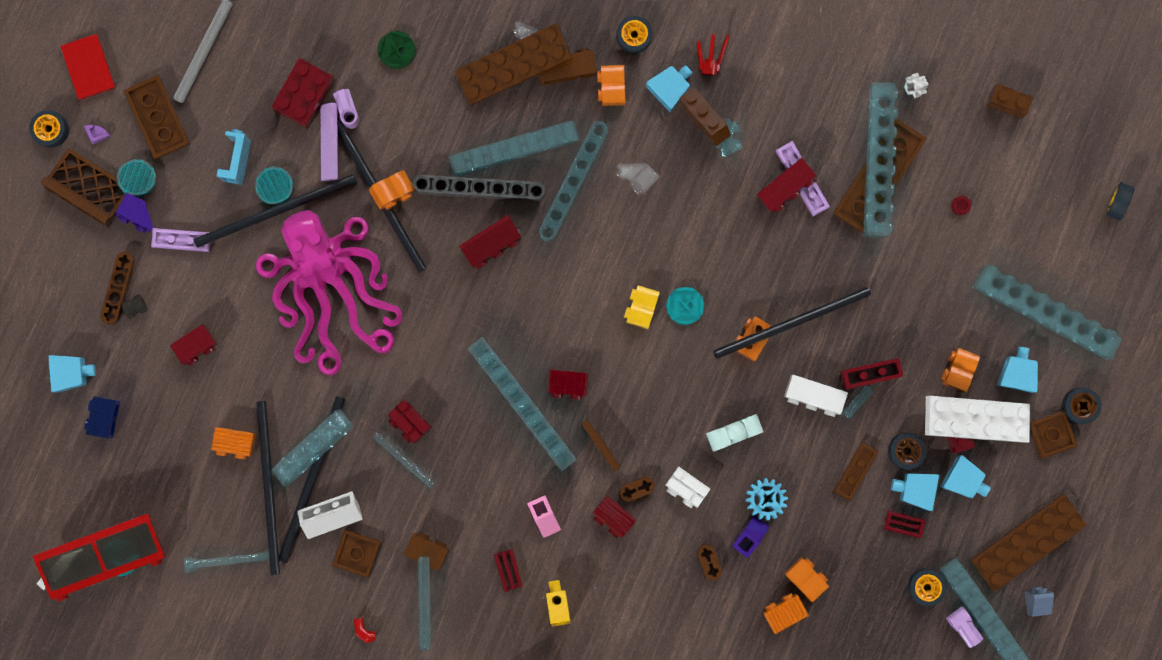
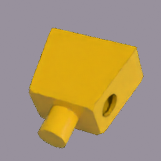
(559, 613)

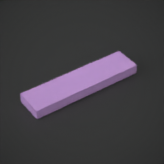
(329, 154)
(811, 196)

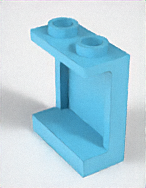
(239, 158)

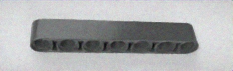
(470, 183)

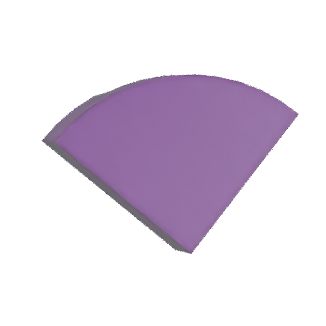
(96, 133)

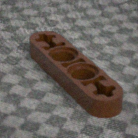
(120, 288)

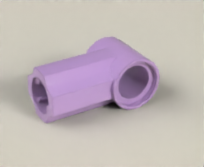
(346, 107)
(961, 622)

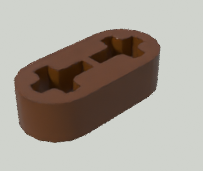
(639, 493)
(714, 560)

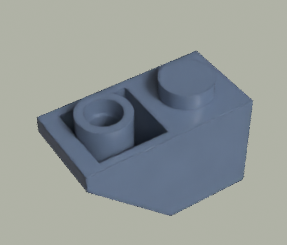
(1039, 601)

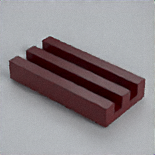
(888, 520)
(512, 586)

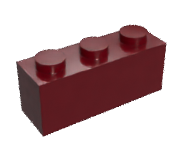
(787, 186)
(871, 373)

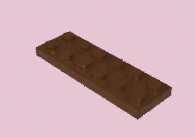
(513, 64)
(907, 146)
(1028, 542)

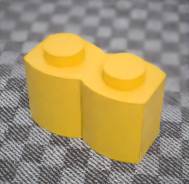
(642, 307)

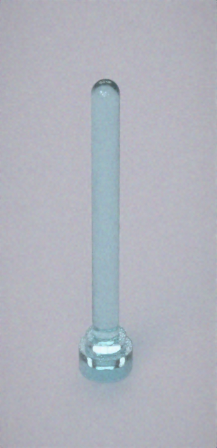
(192, 564)

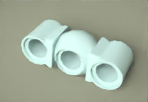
(734, 432)

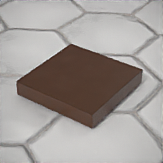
(1052, 434)
(356, 553)

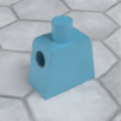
(670, 86)
(68, 372)
(1019, 372)
(965, 479)
(917, 489)

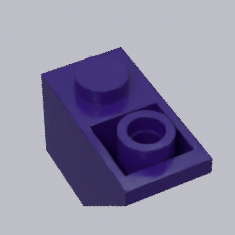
(134, 211)
(750, 536)

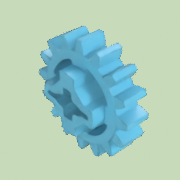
(772, 504)

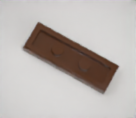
(601, 445)
(855, 471)

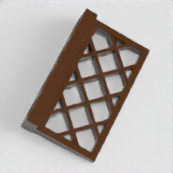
(75, 198)

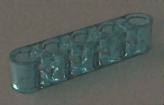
(312, 448)

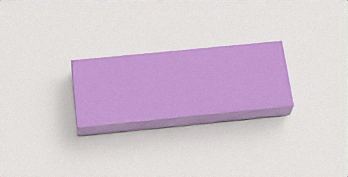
(177, 240)

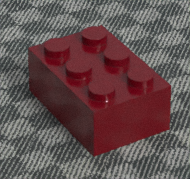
(303, 93)

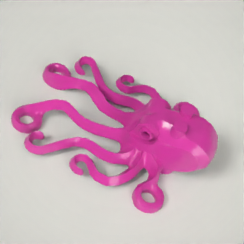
(321, 261)

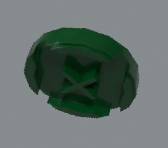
(396, 50)

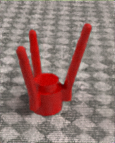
(710, 66)

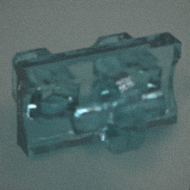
(730, 146)

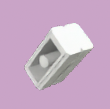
(687, 487)

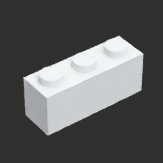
(815, 395)
(329, 515)

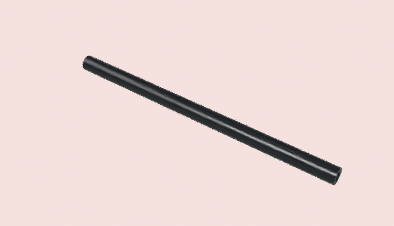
(274, 211)
(390, 214)
(791, 323)
(268, 487)
(305, 495)

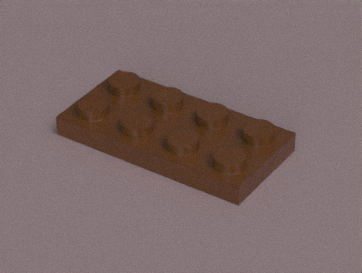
(156, 117)

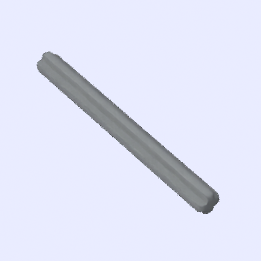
(203, 51)

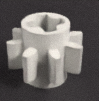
(916, 85)

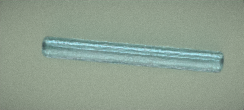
(424, 602)

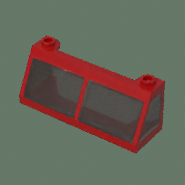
(99, 556)

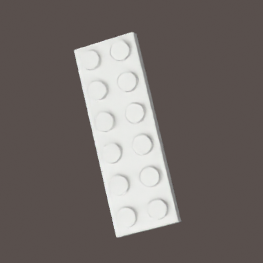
(977, 419)

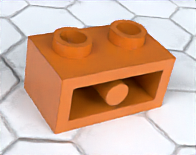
(753, 326)

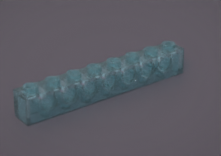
(879, 91)
(1110, 338)
(522, 403)

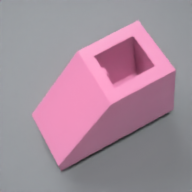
(544, 516)

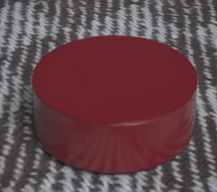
(961, 205)

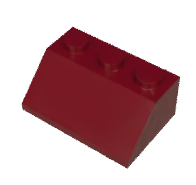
(491, 242)

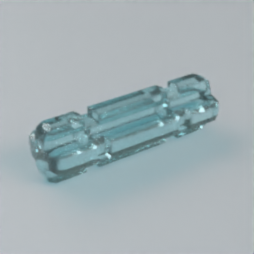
(857, 402)

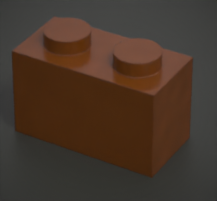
(1009, 101)
(422, 546)

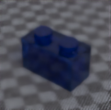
(102, 417)

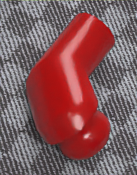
(362, 633)

